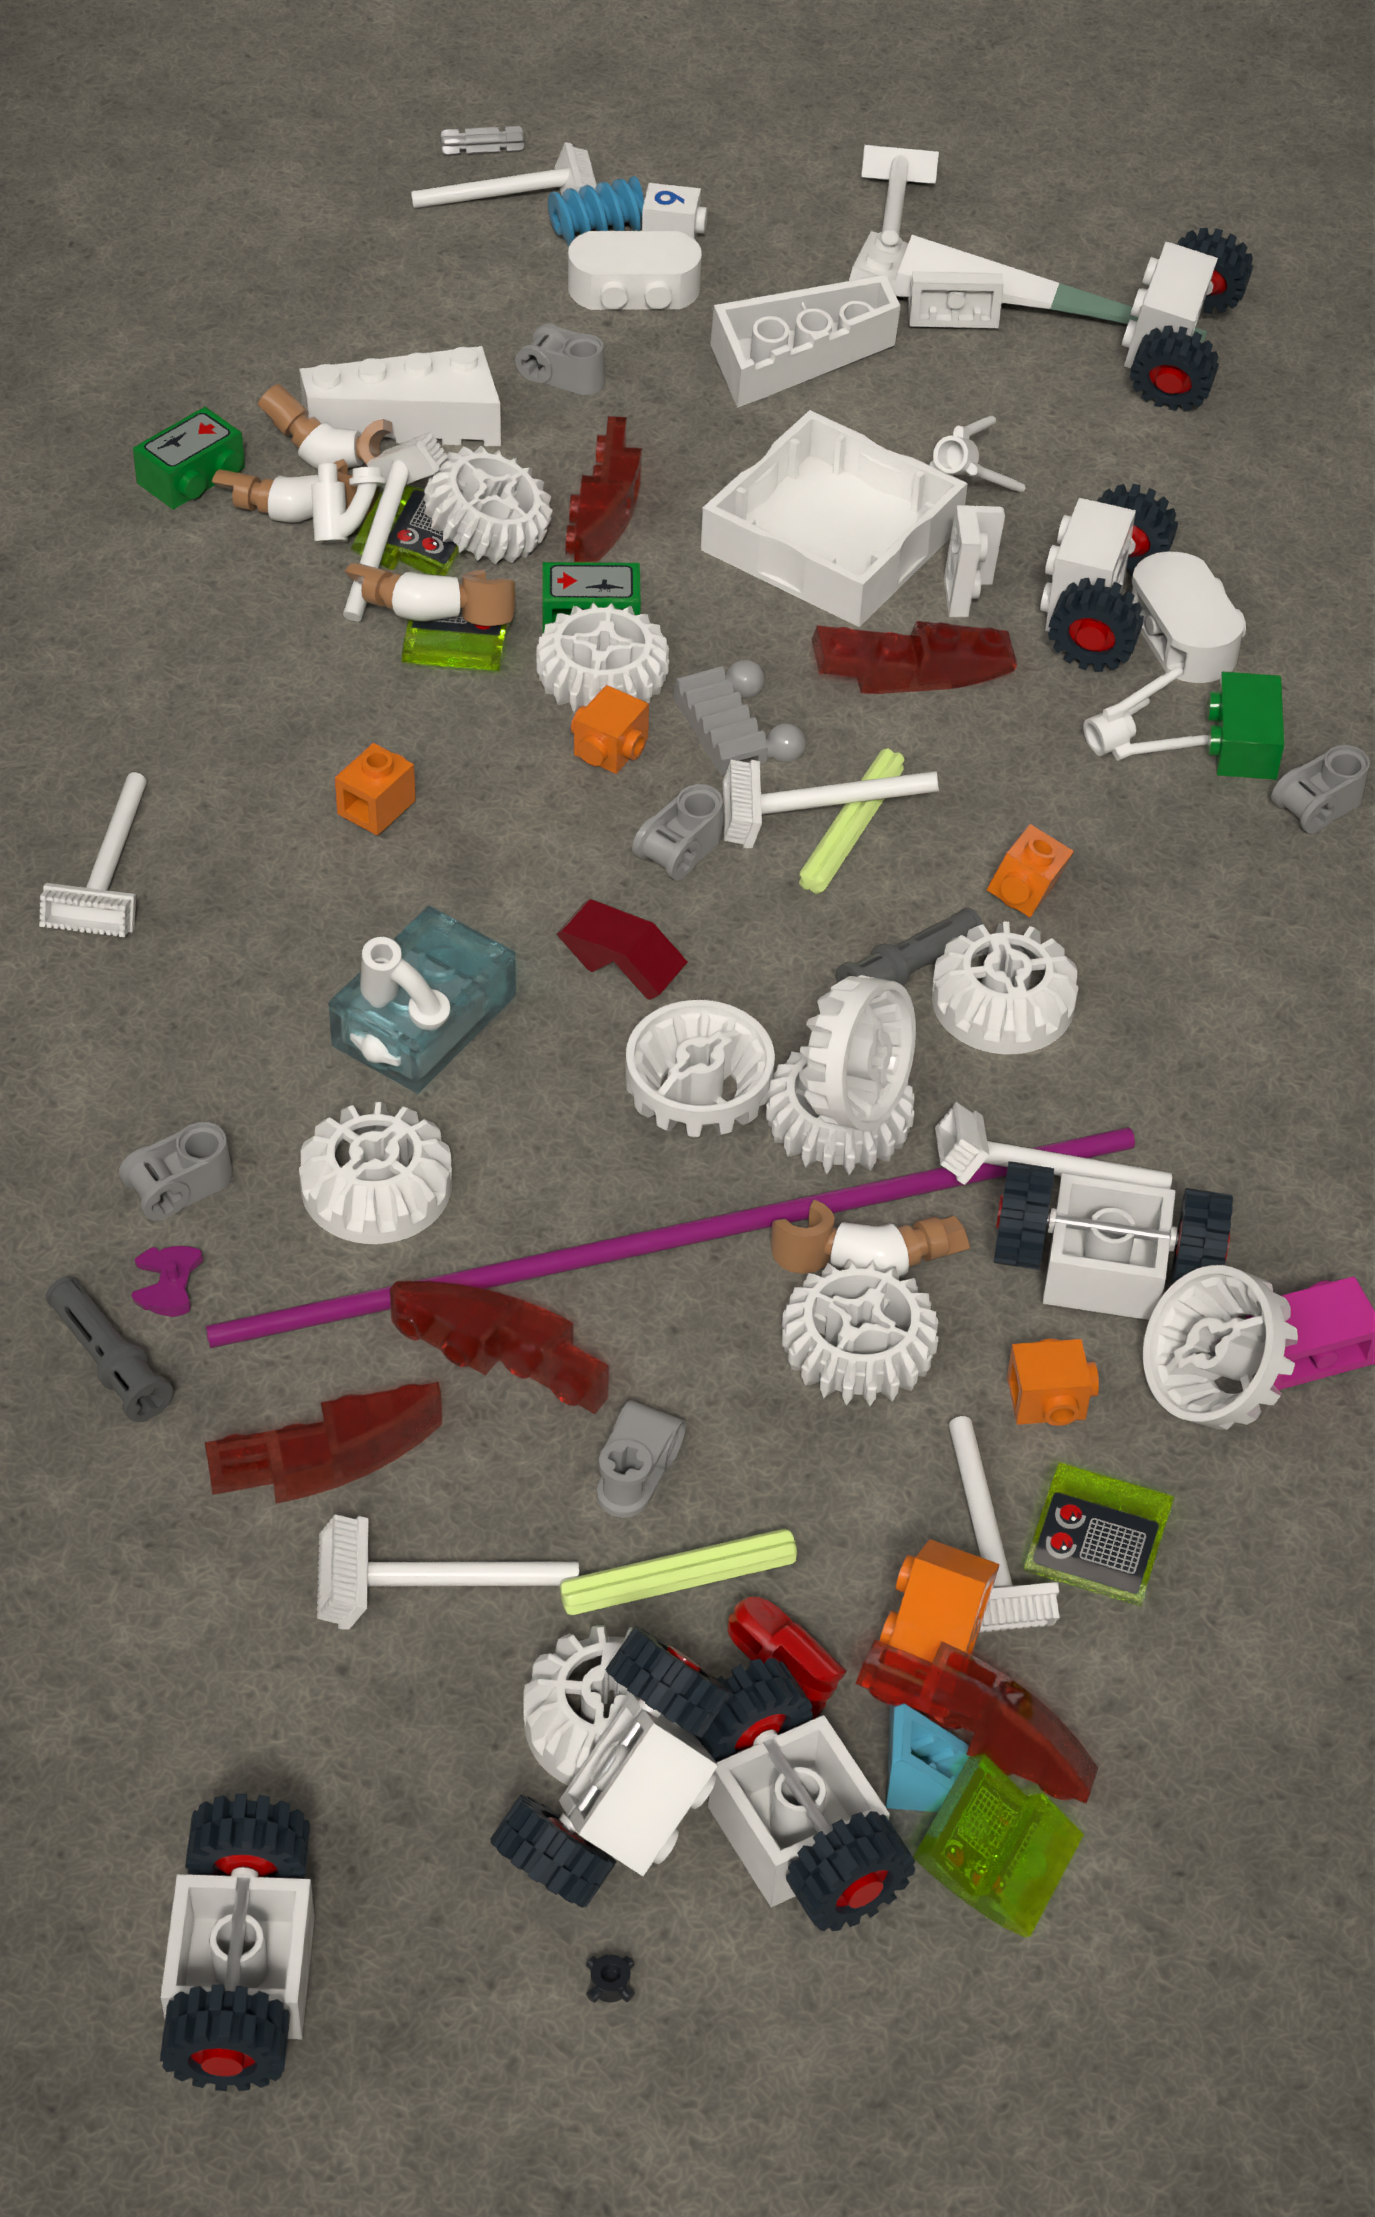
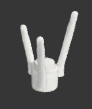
(960, 456)
(1115, 726)

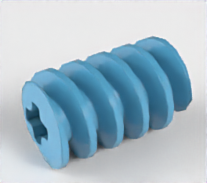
(596, 208)

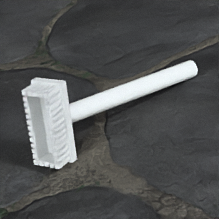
(898, 166)
(570, 171)
(400, 467)
(746, 805)
(95, 906)
(965, 1148)
(347, 1573)
(1009, 1604)

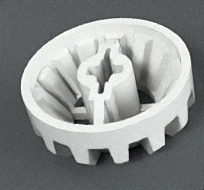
(1001, 1010)
(699, 1048)
(859, 1052)
(378, 1191)
(1200, 1338)
(552, 1729)

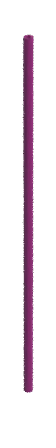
(646, 1242)

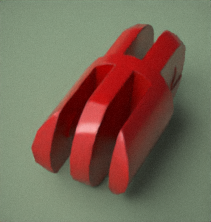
(767, 1632)

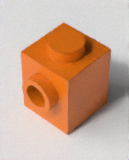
(611, 729)
(375, 789)
(1030, 870)
(1051, 1381)

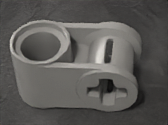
(569, 360)
(1324, 787)
(682, 831)
(179, 1169)
(637, 1458)

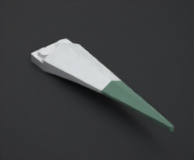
(1019, 286)

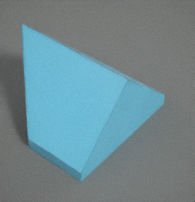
(920, 1761)

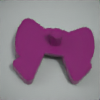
(169, 1294)

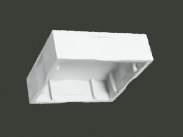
(832, 518)

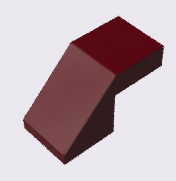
(637, 946)

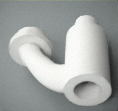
(330, 516)
(383, 973)

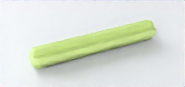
(847, 827)
(678, 1571)

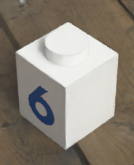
(674, 210)

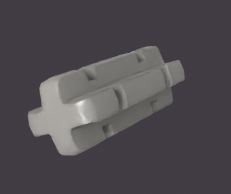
(482, 140)

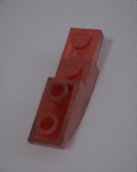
(606, 497)
(927, 660)
(487, 1327)
(350, 1442)
(1004, 1716)

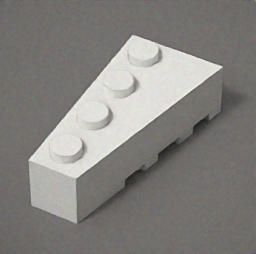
(801, 334)
(416, 392)

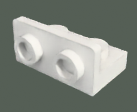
(955, 299)
(971, 555)

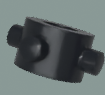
(610, 1978)

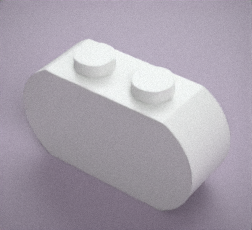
(634, 270)
(1187, 616)

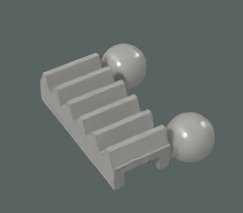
(724, 725)

